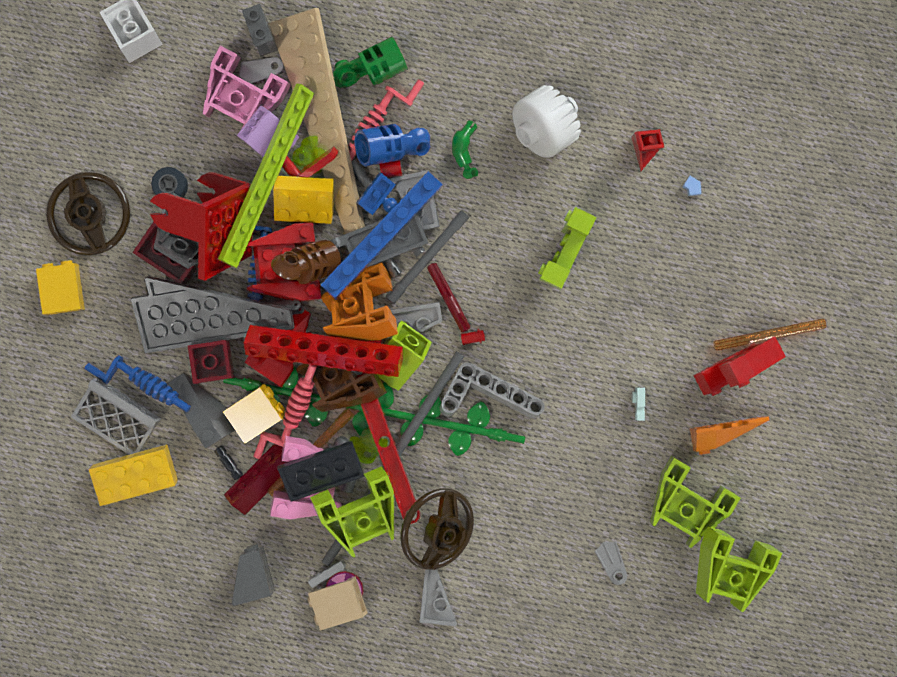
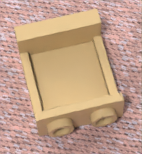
(337, 604)

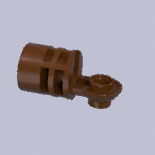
(307, 262)

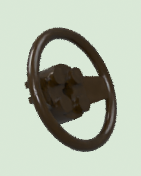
(89, 225)
(443, 530)

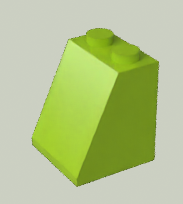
(414, 352)

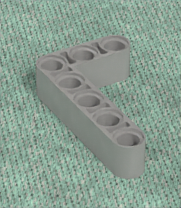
(489, 390)

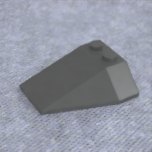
(176, 247)

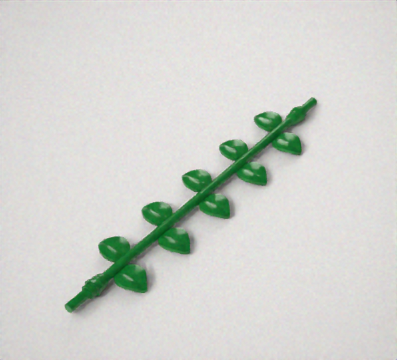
(459, 440)

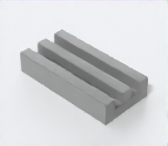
(320, 577)

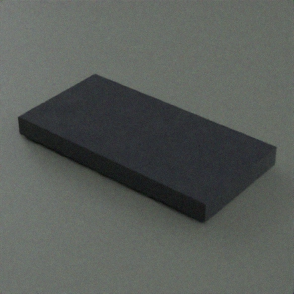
(321, 471)

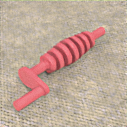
(380, 109)
(295, 409)

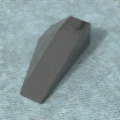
(205, 413)

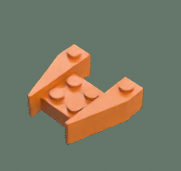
(354, 310)

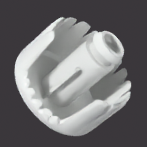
(546, 121)

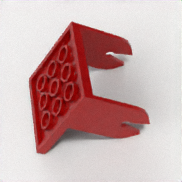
(205, 222)

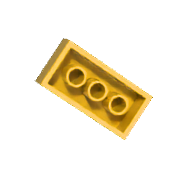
(133, 475)

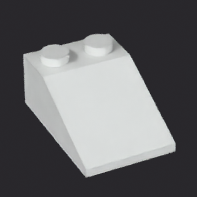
(130, 29)

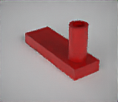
(311, 168)

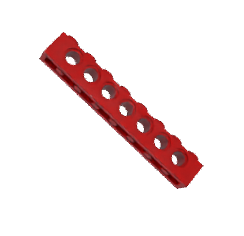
(323, 350)

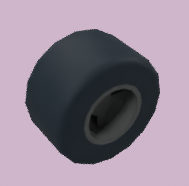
(166, 178)

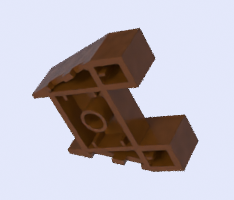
(342, 387)

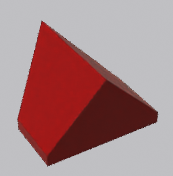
(646, 145)

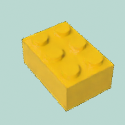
(303, 199)

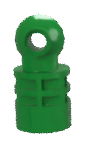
(378, 62)

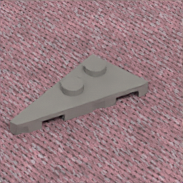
(435, 604)

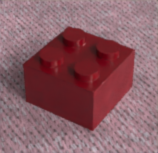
(211, 361)

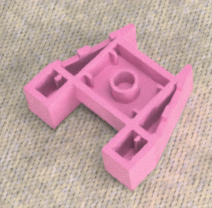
(236, 96)
(281, 505)

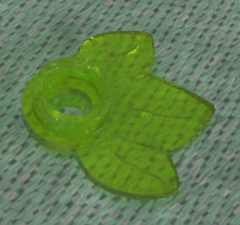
(309, 150)
(367, 444)

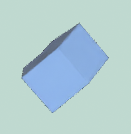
(692, 186)

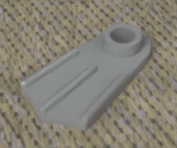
(260, 69)
(611, 560)

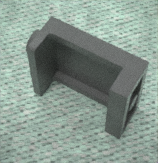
(259, 30)

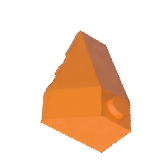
(716, 435)

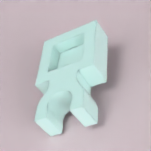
(638, 398)

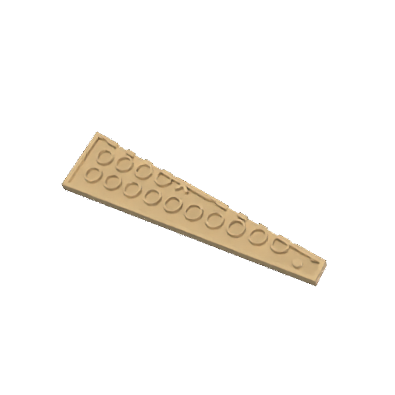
(307, 62)

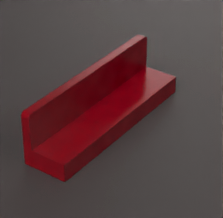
(256, 481)

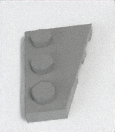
(428, 214)
(419, 316)

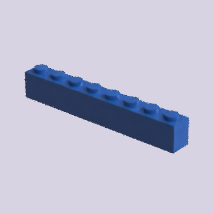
(381, 235)

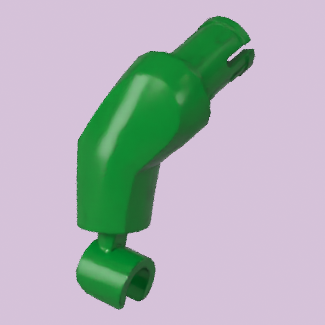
(460, 151)

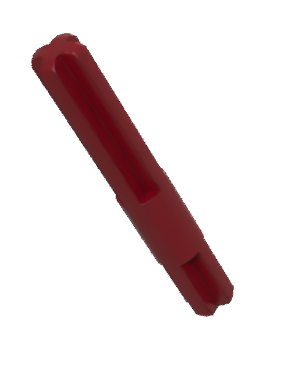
(448, 297)

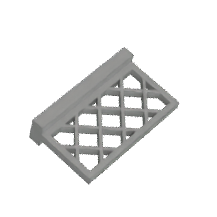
(121, 402)

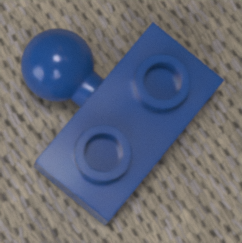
(377, 194)

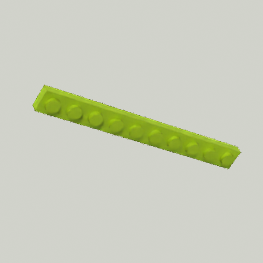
(266, 176)

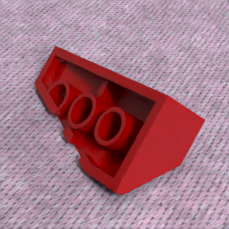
(279, 370)

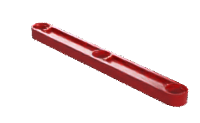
(390, 456)

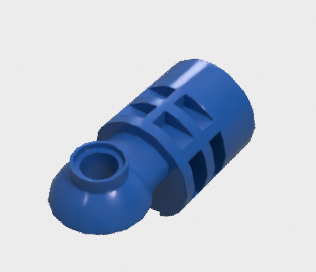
(389, 144)

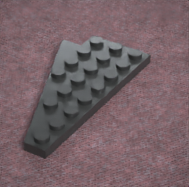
(189, 315)

